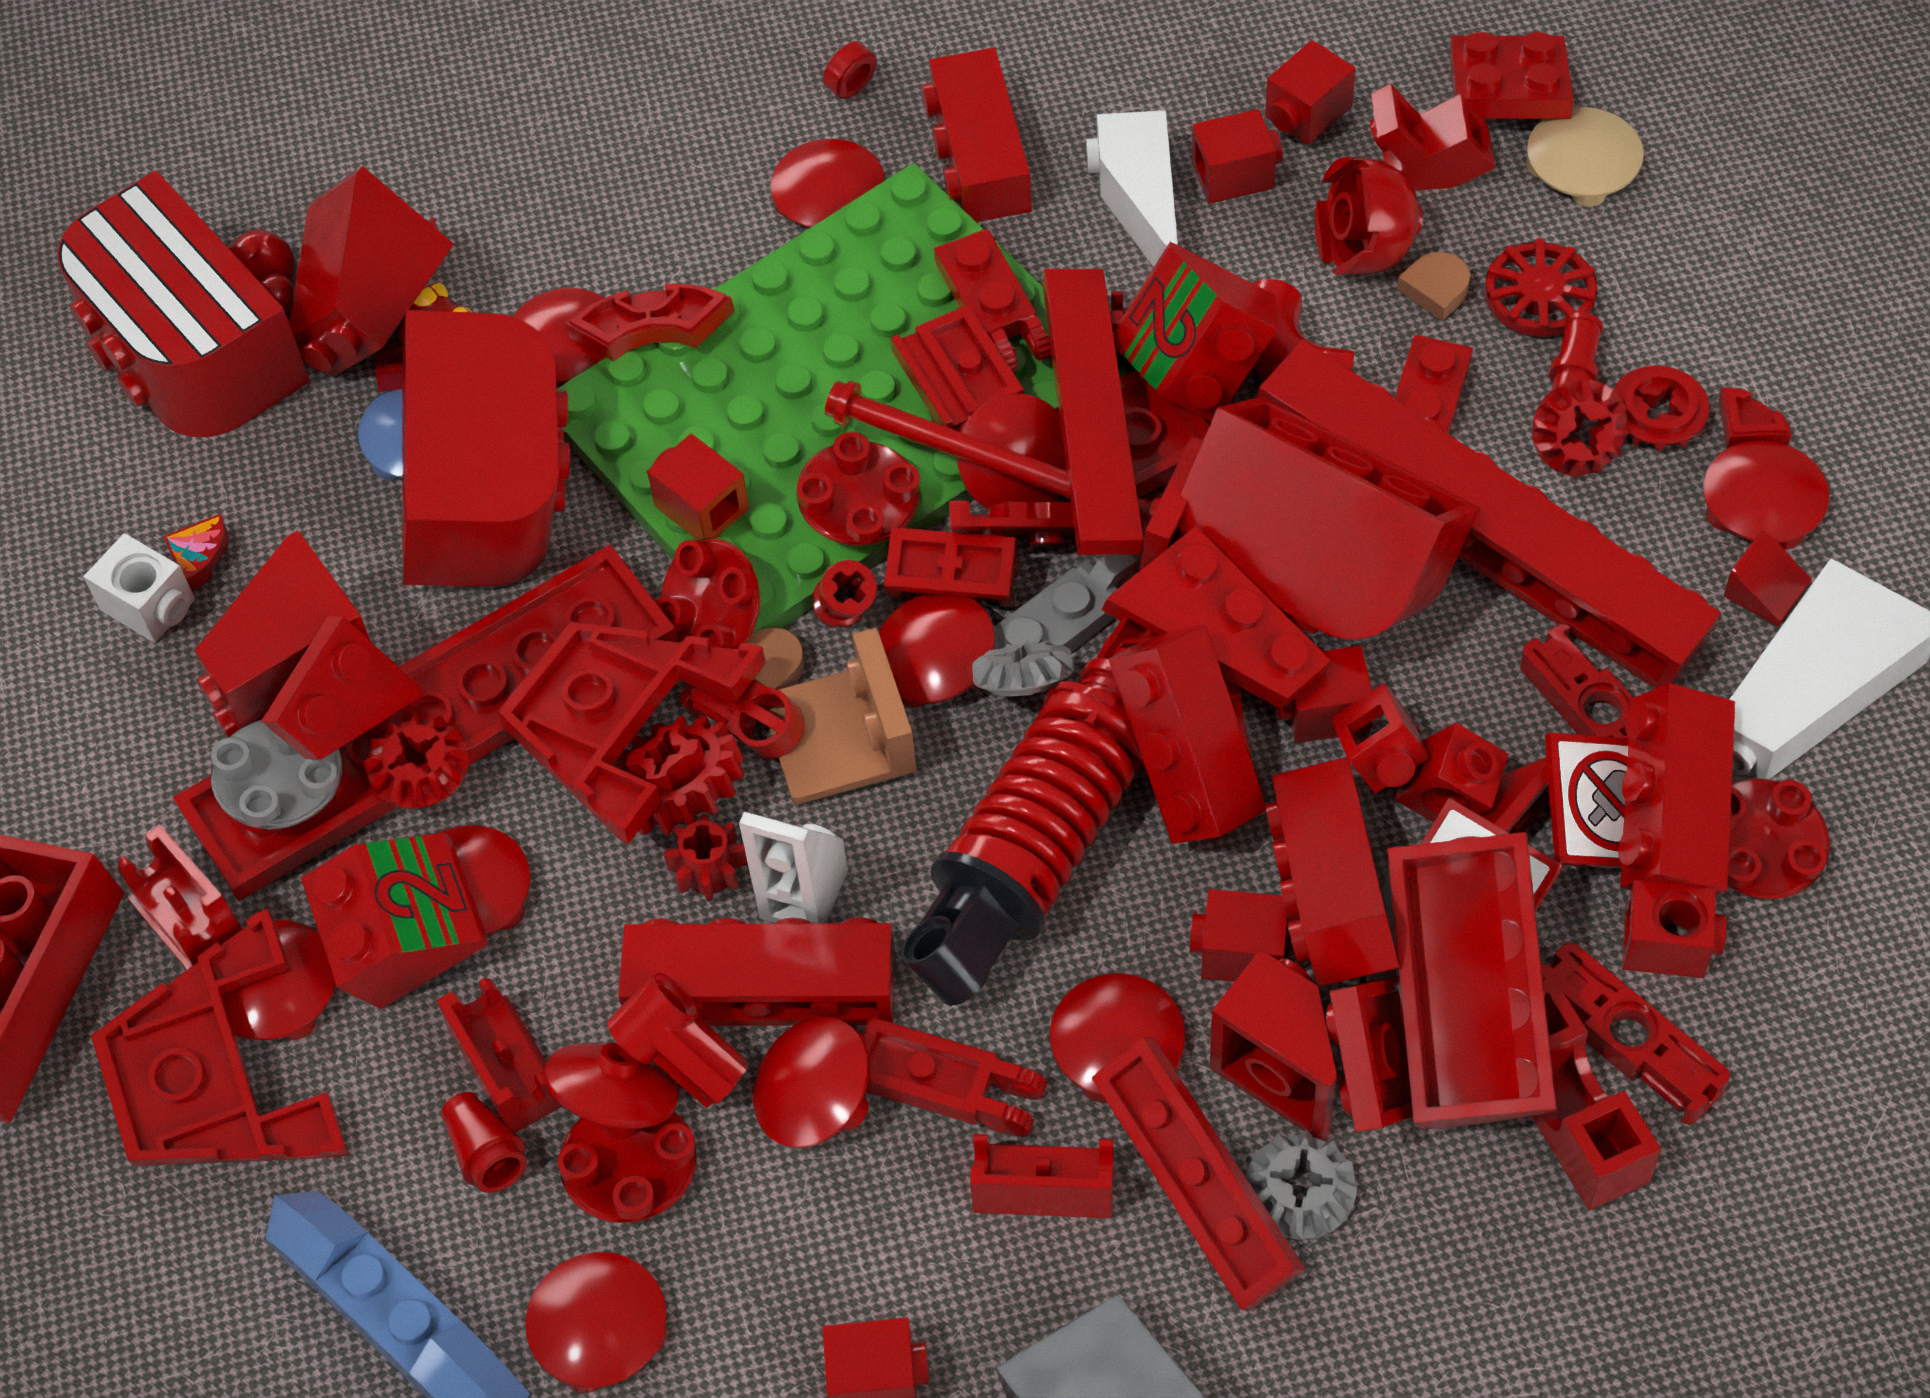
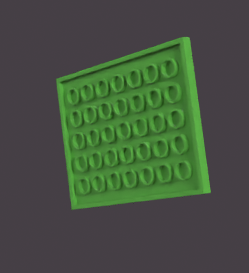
(763, 378)

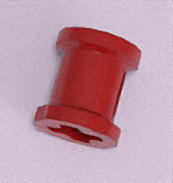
(835, 579)

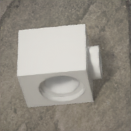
(140, 588)

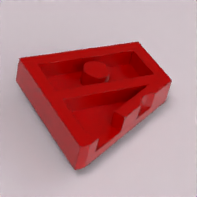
(338, 692)

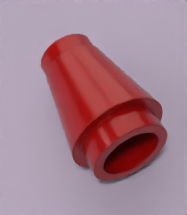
(484, 1145)

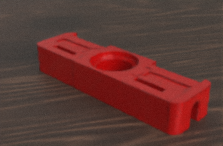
(1573, 682)
(1666, 1061)

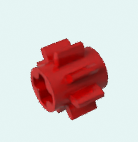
(710, 874)

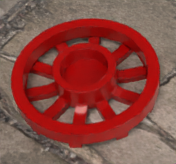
(1539, 287)

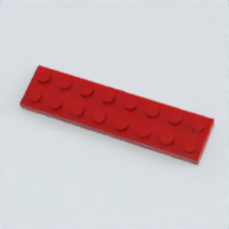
(464, 683)

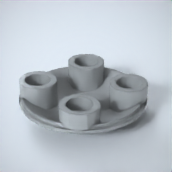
(268, 782)

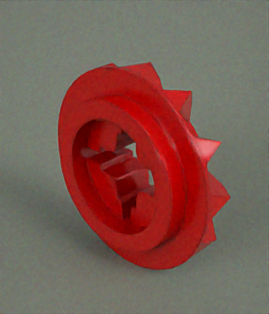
(1652, 385)
(1557, 418)
(403, 782)

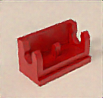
(951, 564)
(178, 900)
(500, 1055)
(1042, 1179)

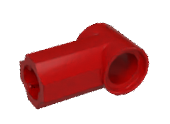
(665, 1028)

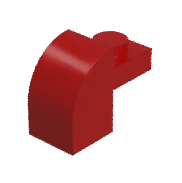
(1433, 147)

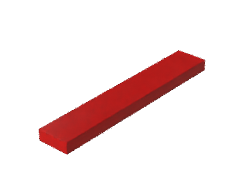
(1092, 413)

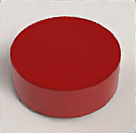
(849, 70)

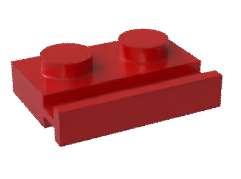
(954, 366)

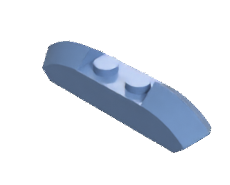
(385, 1301)

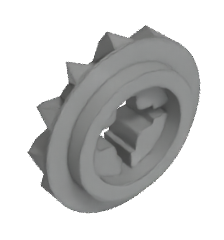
(1023, 668)
(1324, 1206)

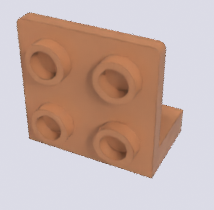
(852, 727)

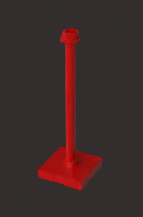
(1159, 517)

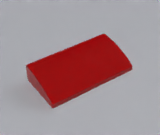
(1471, 981)

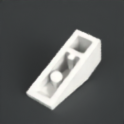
(1136, 176)
(793, 868)

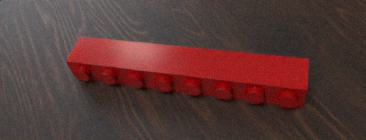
(1519, 534)

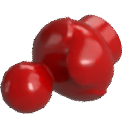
(270, 262)

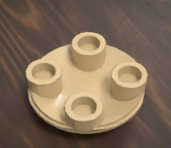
(1585, 154)

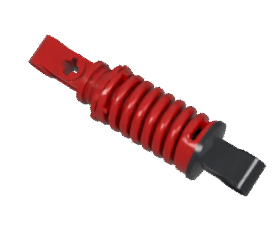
(1029, 828)

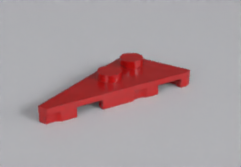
(1040, 523)

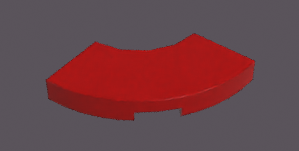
(670, 315)

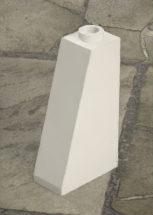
(1824, 667)

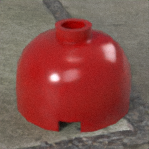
(1366, 217)

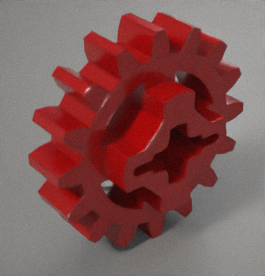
(688, 765)

